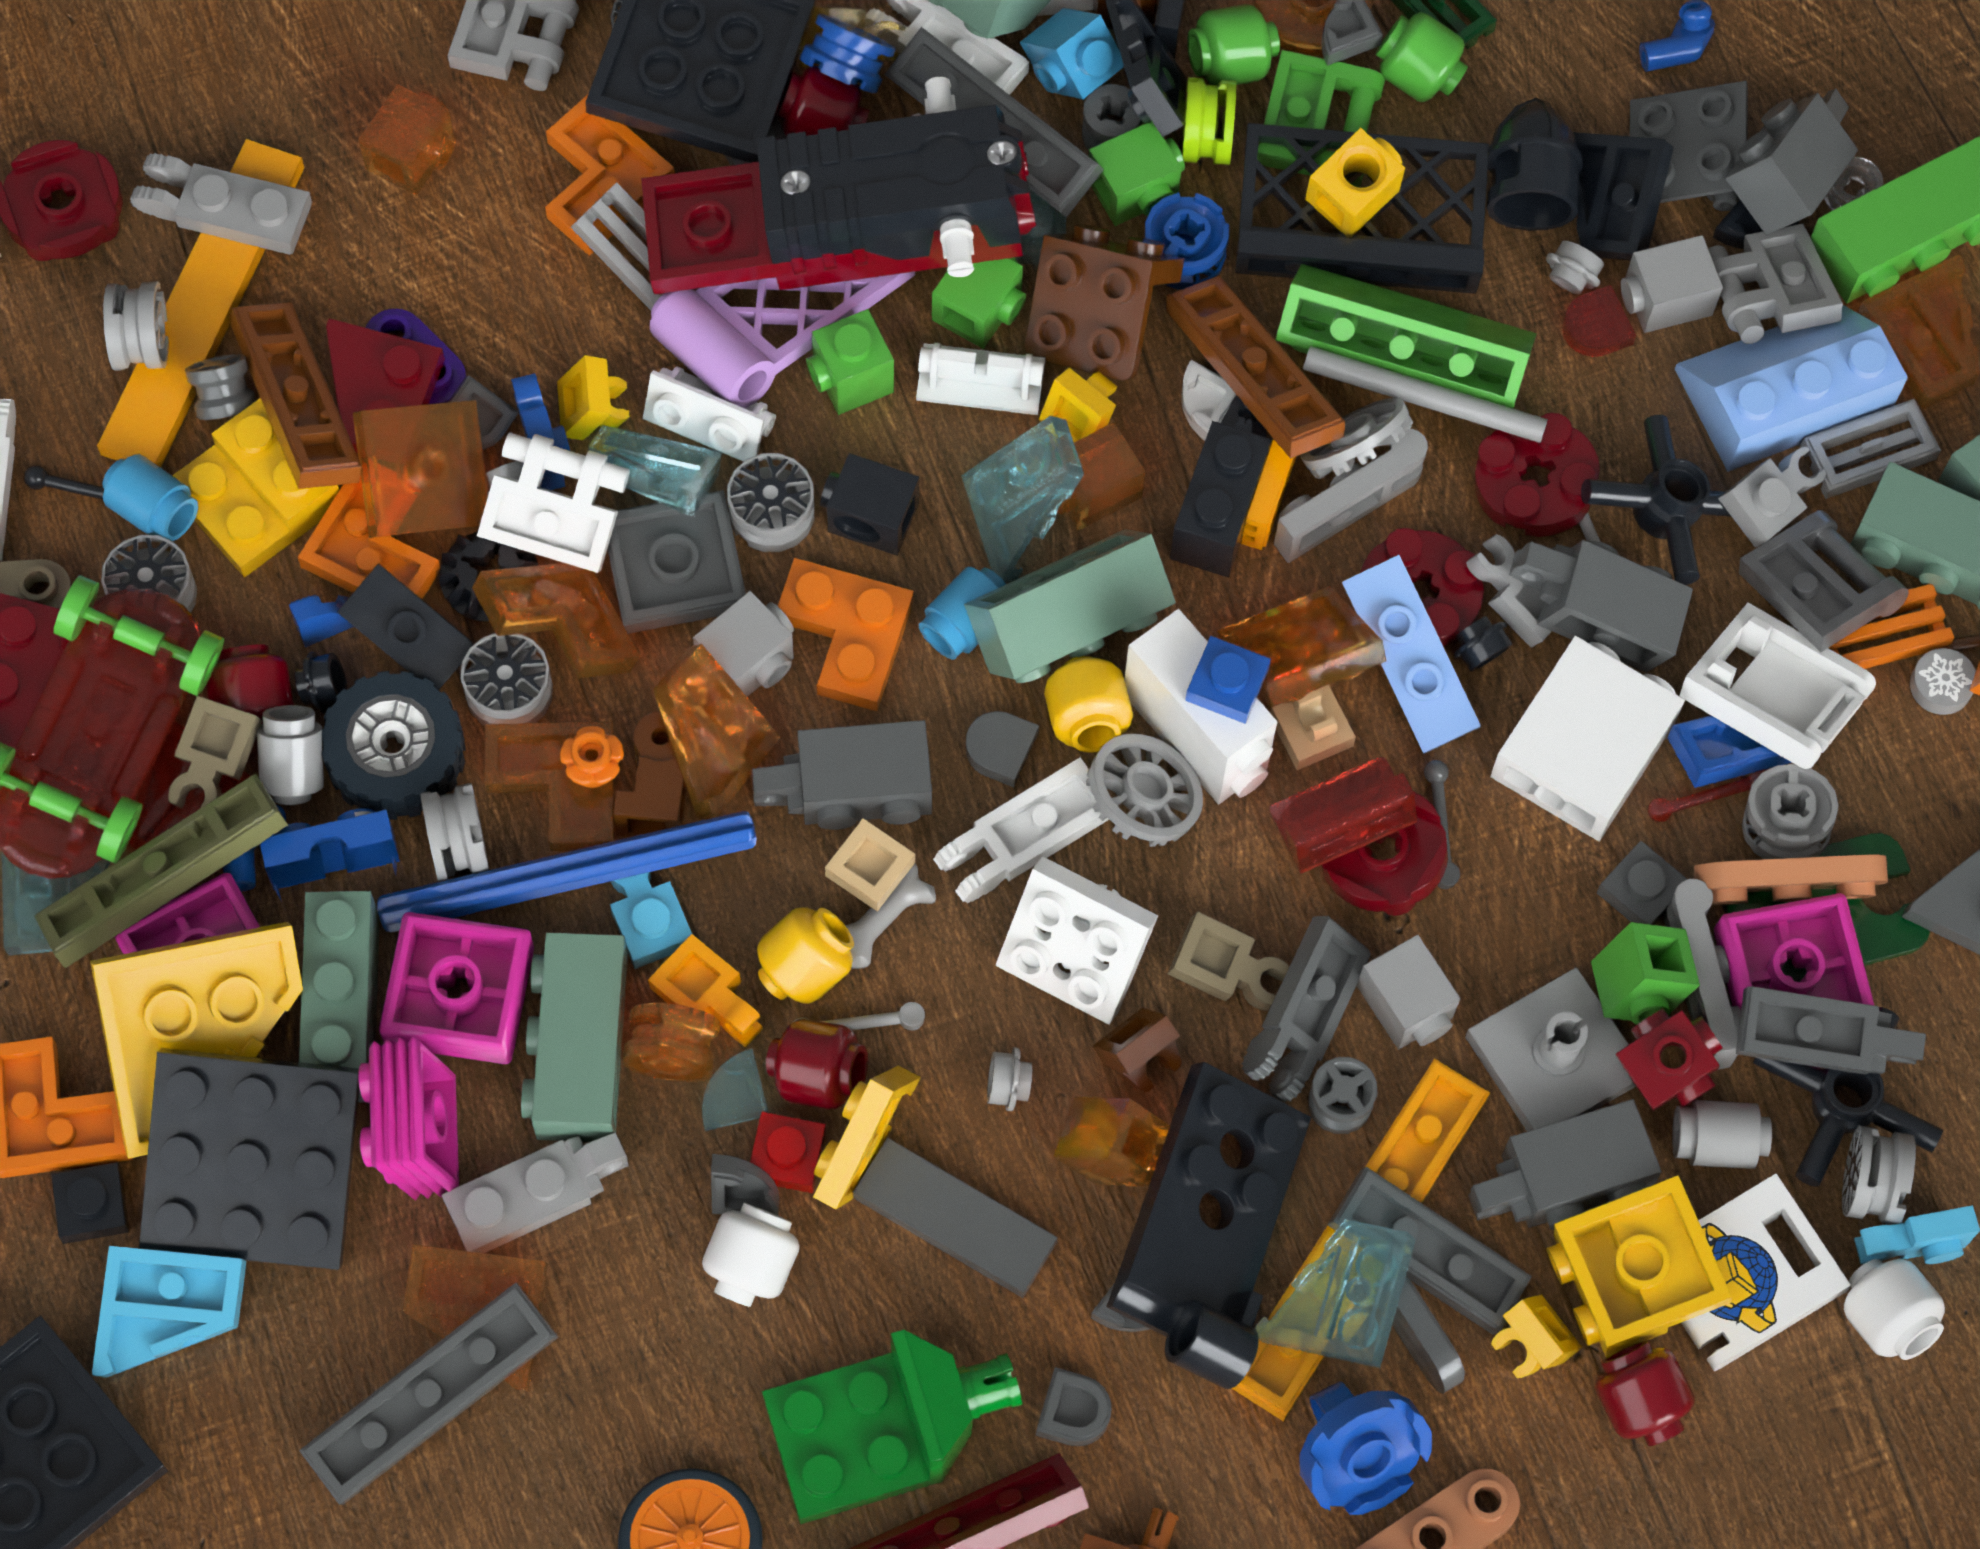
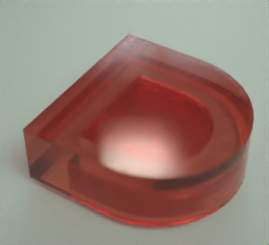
(1597, 324)

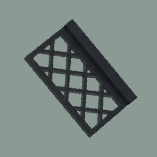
(1369, 257)

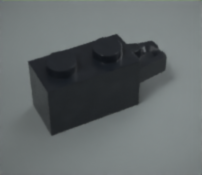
(1221, 492)

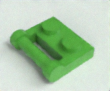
(1304, 97)

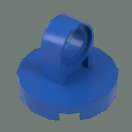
(1362, 1448)

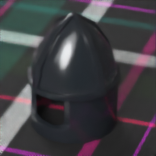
(1534, 169)

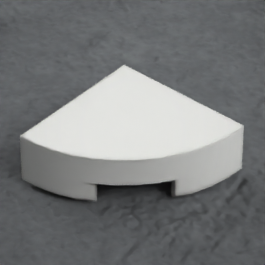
(1204, 398)

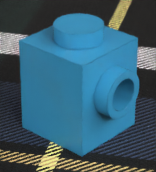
(1073, 53)

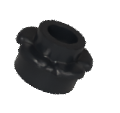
(1482, 643)
(320, 680)

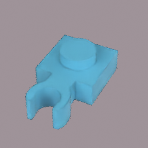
(648, 919)
(1932, 1235)

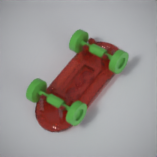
(99, 727)

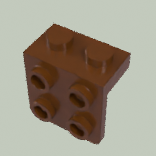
(1096, 299)

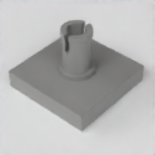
(1553, 1053)

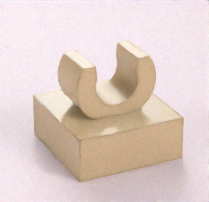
(1313, 727)
(870, 864)

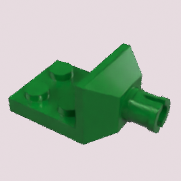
(881, 1424)

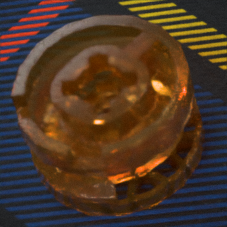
(671, 1042)

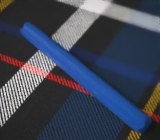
(571, 870)

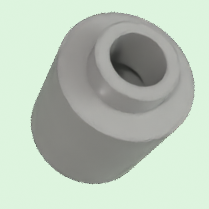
(290, 754)
(1721, 1134)

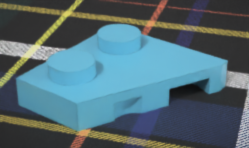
(163, 1304)

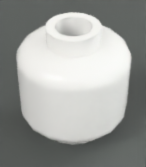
(750, 1254)
(1894, 1308)

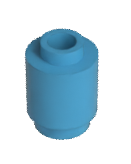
(149, 497)
(946, 619)

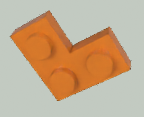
(604, 155)
(346, 554)
(860, 617)
(40, 1127)

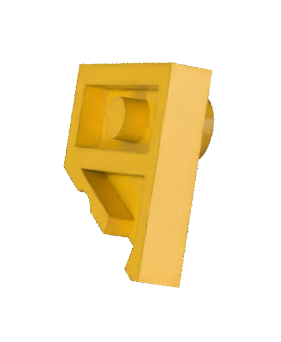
(869, 1114)

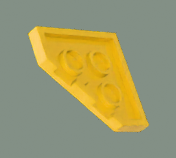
(192, 997)

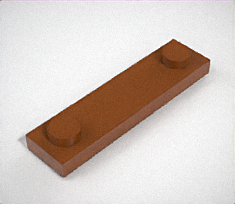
(1255, 367)
(295, 395)

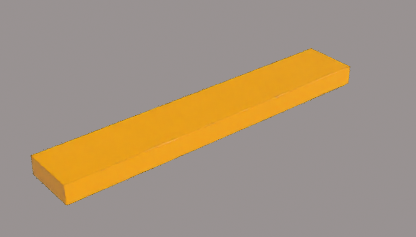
(197, 321)
(1410, 1159)

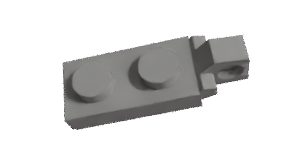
(532, 1191)

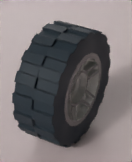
(385, 709)

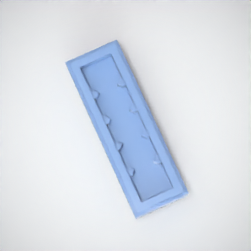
(1414, 654)

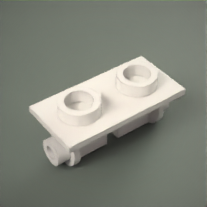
(980, 378)
(692, 410)

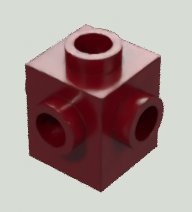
(1655, 1080)

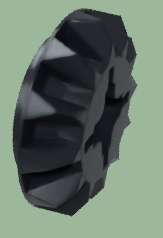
(458, 577)

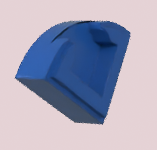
(317, 619)

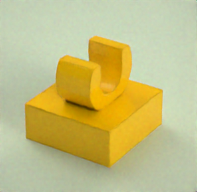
(586, 397)
(1080, 402)
(1542, 1334)

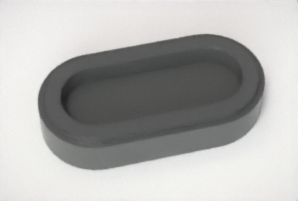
(1427, 1340)

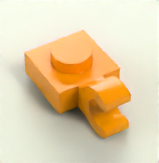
(706, 982)

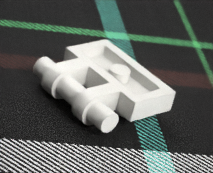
(548, 521)

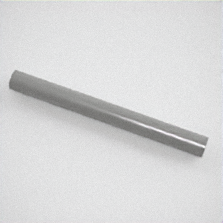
(1425, 394)

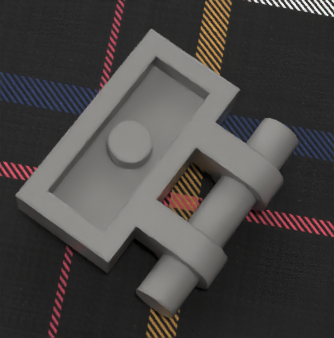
(493, 38)
(1790, 281)

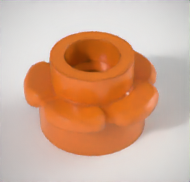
(595, 772)

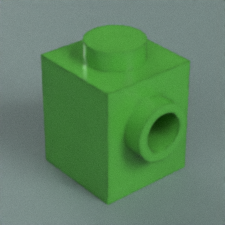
(1137, 172)
(981, 301)
(851, 362)
(1644, 972)

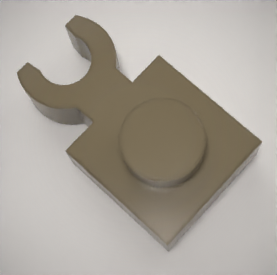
(215, 744)
(1219, 961)

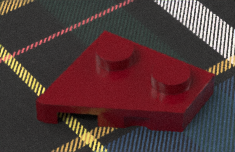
(379, 370)

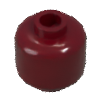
(820, 102)
(250, 680)
(817, 1063)
(1644, 1393)

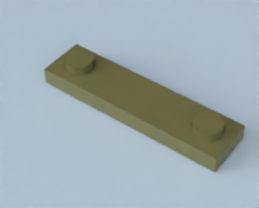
(160, 870)

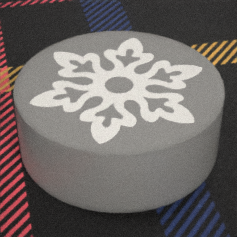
(1942, 681)

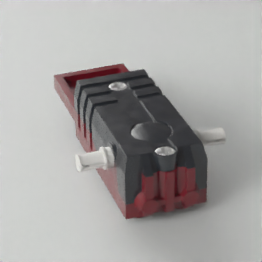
(847, 203)

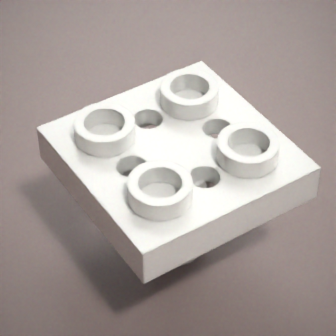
(1083, 931)

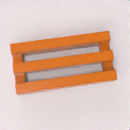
(1929, 615)

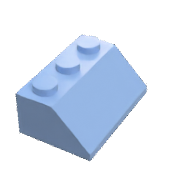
(1791, 386)

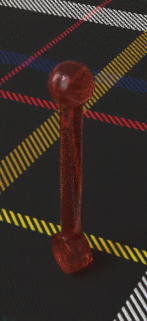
(1662, 809)

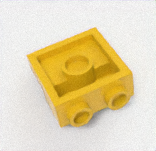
(249, 493)
(1638, 1266)

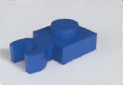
(536, 421)

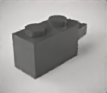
(1792, 160)
(1606, 599)
(852, 775)
(1570, 1167)

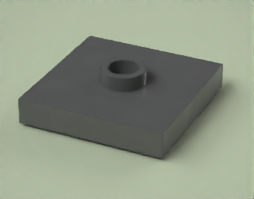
(674, 564)

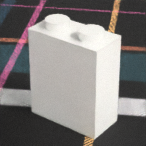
(1587, 737)
(1222, 751)

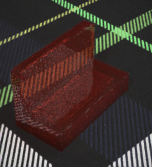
(1344, 813)

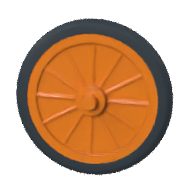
(690, 1512)

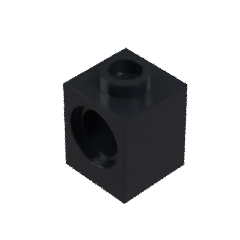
(871, 503)

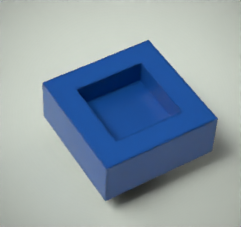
(1228, 679)

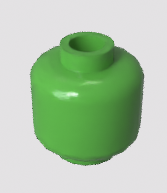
(1233, 45)
(1422, 57)

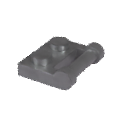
(1810, 591)

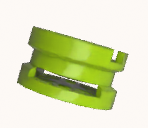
(1201, 121)

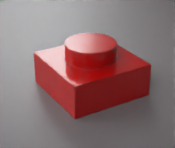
(788, 1150)

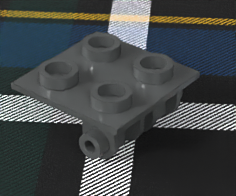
(1706, 133)

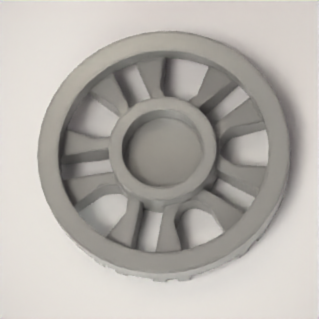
(1365, 429)
(1145, 789)

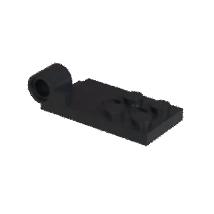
(1201, 1279)

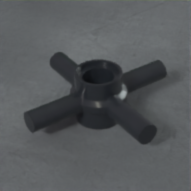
(1666, 500)
(1839, 1119)

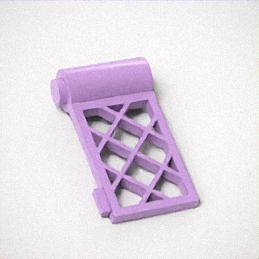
(732, 354)

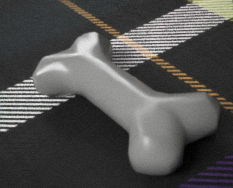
(873, 923)

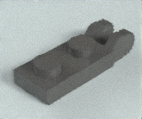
(1306, 1008)

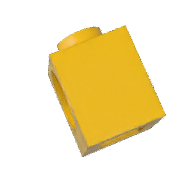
(1349, 205)

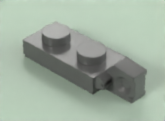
(1822, 1032)

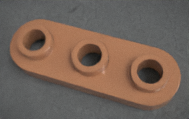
(1793, 877)
(1456, 1515)

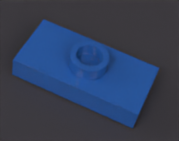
(1718, 752)

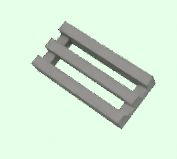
(607, 252)
(1865, 474)

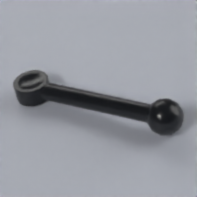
(37, 478)

